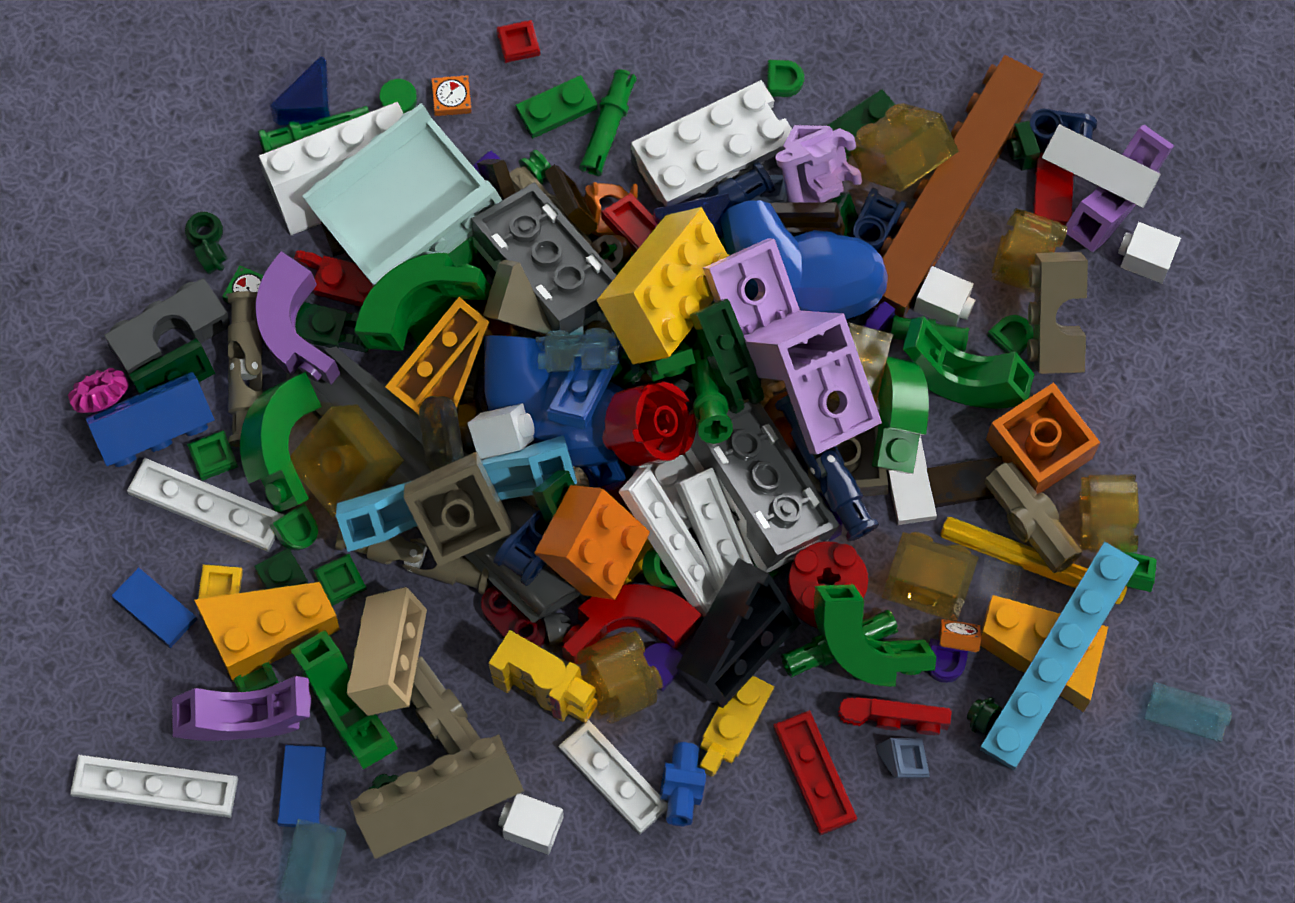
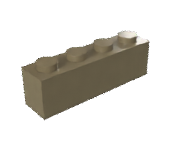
(436, 796)

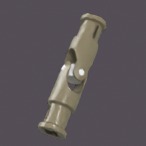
(244, 359)
(413, 555)

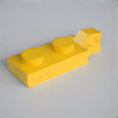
(734, 724)

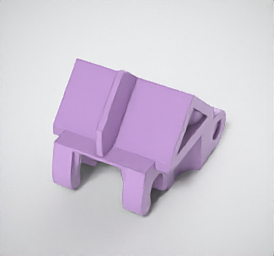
(816, 163)

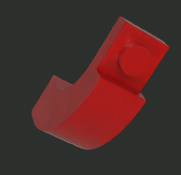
(635, 606)

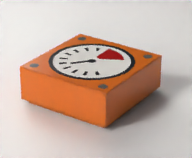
(451, 95)
(960, 635)

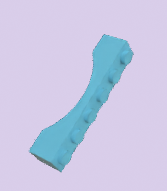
(386, 514)
(1059, 655)

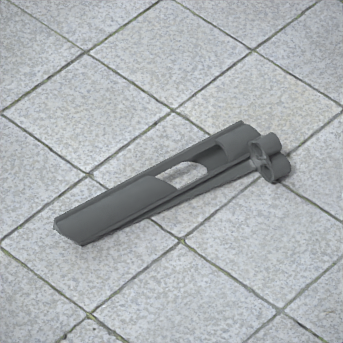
(403, 431)

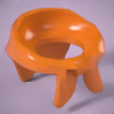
(597, 191)

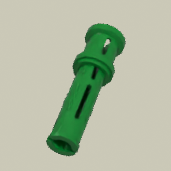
(295, 131)
(710, 405)

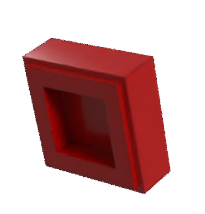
(518, 41)

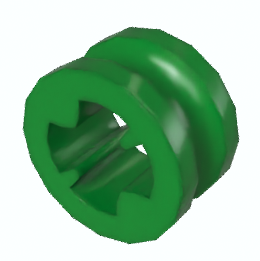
(536, 164)

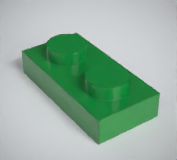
(556, 106)

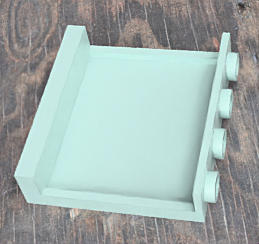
(401, 196)

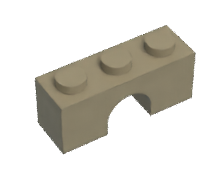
(1056, 280)

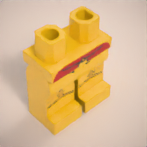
(542, 676)

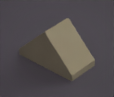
(514, 300)

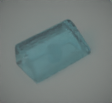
(312, 863)

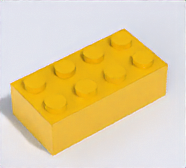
(662, 286)

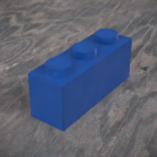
(150, 420)

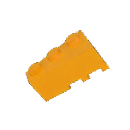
(442, 359)
(265, 623)
(1017, 633)

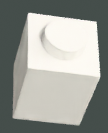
(1148, 252)
(945, 297)
(501, 431)
(531, 823)

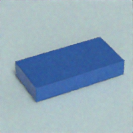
(154, 607)
(301, 784)

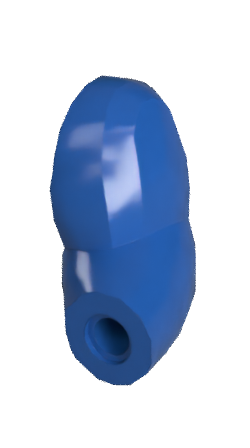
(823, 268)
(515, 378)

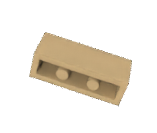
(387, 651)

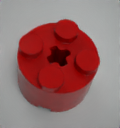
(649, 424)
(819, 563)

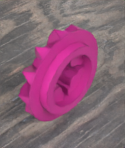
(98, 391)

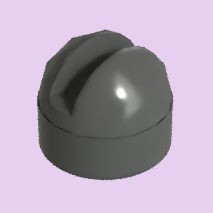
(557, 627)

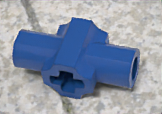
(682, 784)

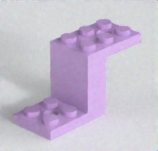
(802, 348)

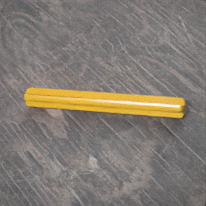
(1010, 552)

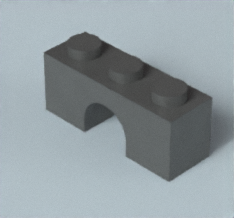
(190, 309)

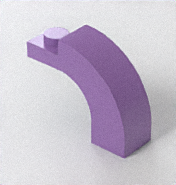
(1104, 211)
(277, 304)
(241, 715)

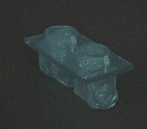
(592, 347)
(1188, 712)

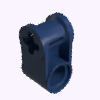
(1050, 119)
(878, 218)
(519, 549)

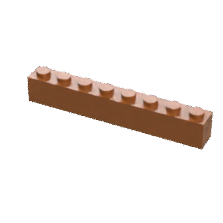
(956, 181)

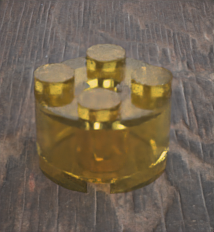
(1018, 247)
(1109, 512)
(620, 675)

